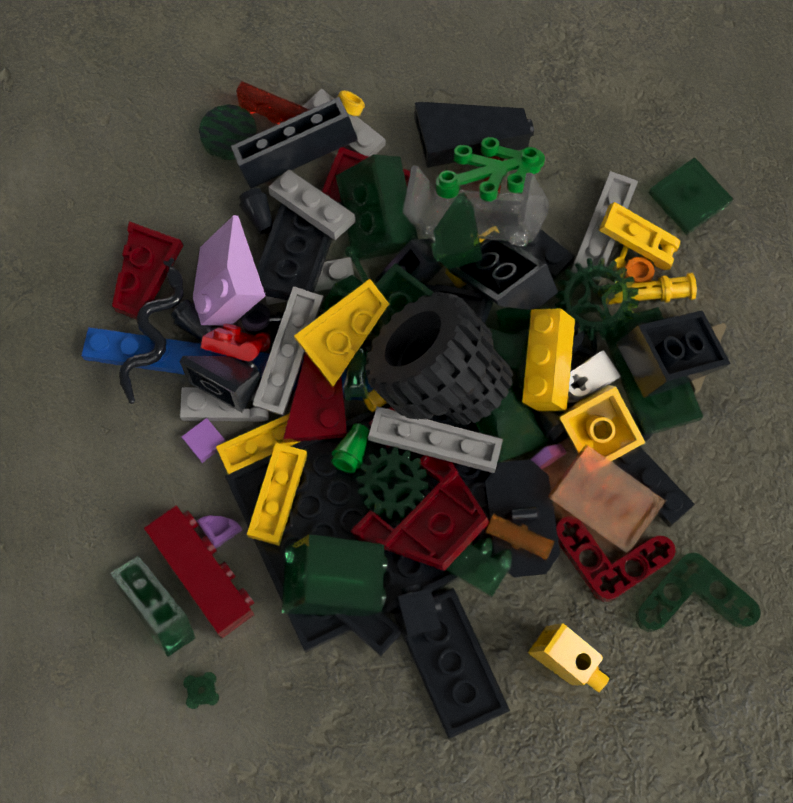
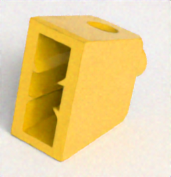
(560, 647)

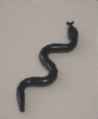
(176, 282)

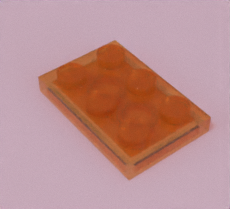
(606, 498)

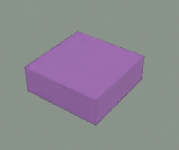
(203, 440)

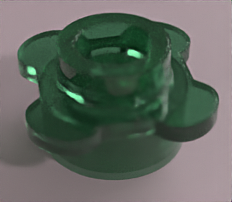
(209, 696)

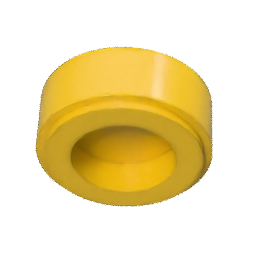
(353, 104)

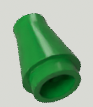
(350, 451)

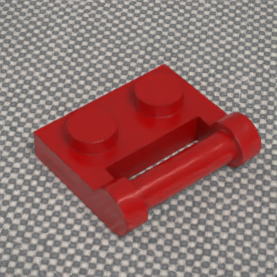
(234, 343)

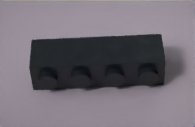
(294, 142)

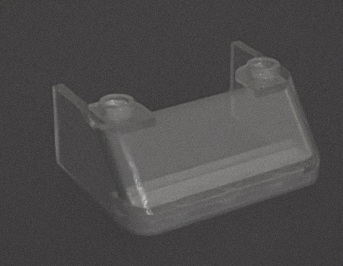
(506, 218)

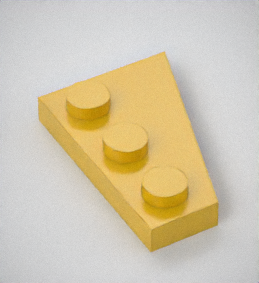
(341, 330)

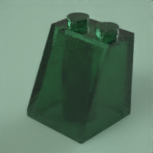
(333, 577)

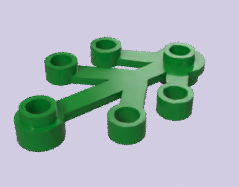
(526, 161)

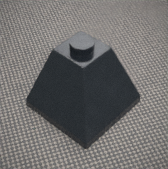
(223, 378)

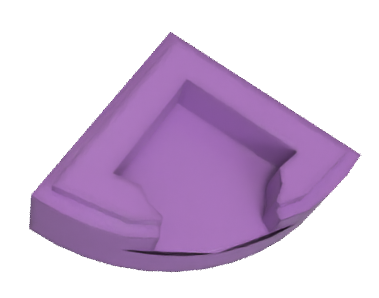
(548, 455)
(219, 528)

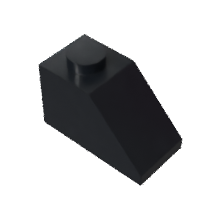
(416, 260)

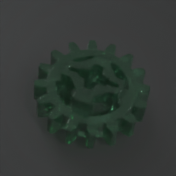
(393, 469)

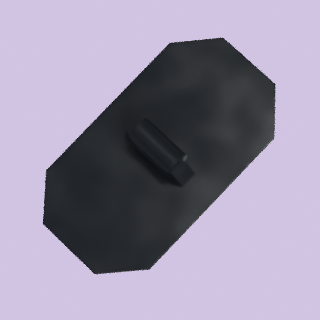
(520, 495)

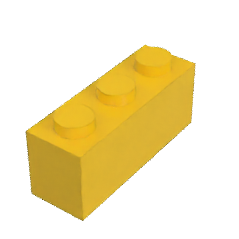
(548, 360)

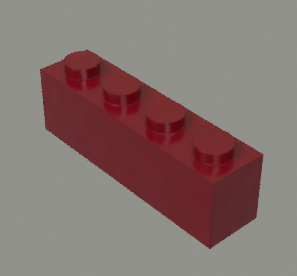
(199, 571)

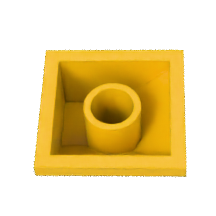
(602, 424)

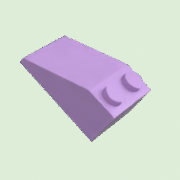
(226, 277)

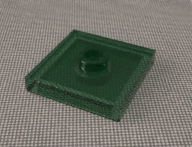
(690, 196)

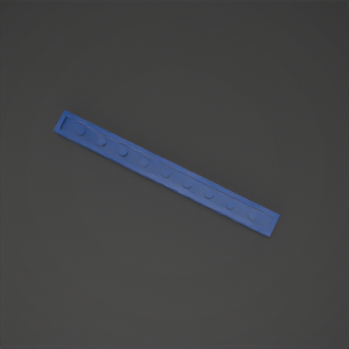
(117, 347)

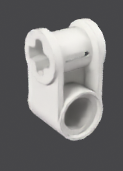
(592, 376)

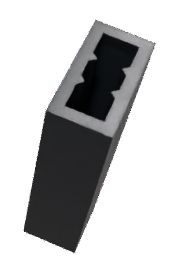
(448, 125)

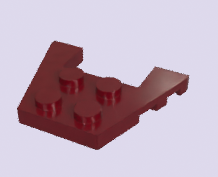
(439, 524)

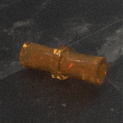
(519, 536)

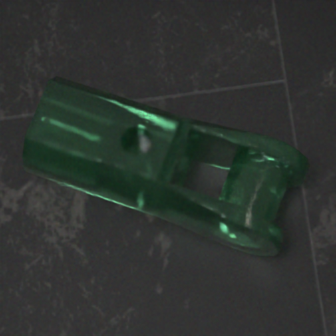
(356, 380)

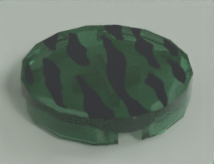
(225, 127)

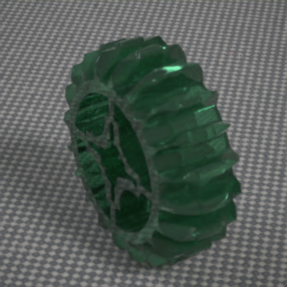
(584, 305)

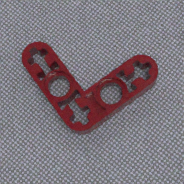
(603, 568)

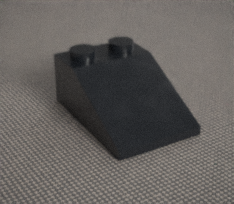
(672, 352)

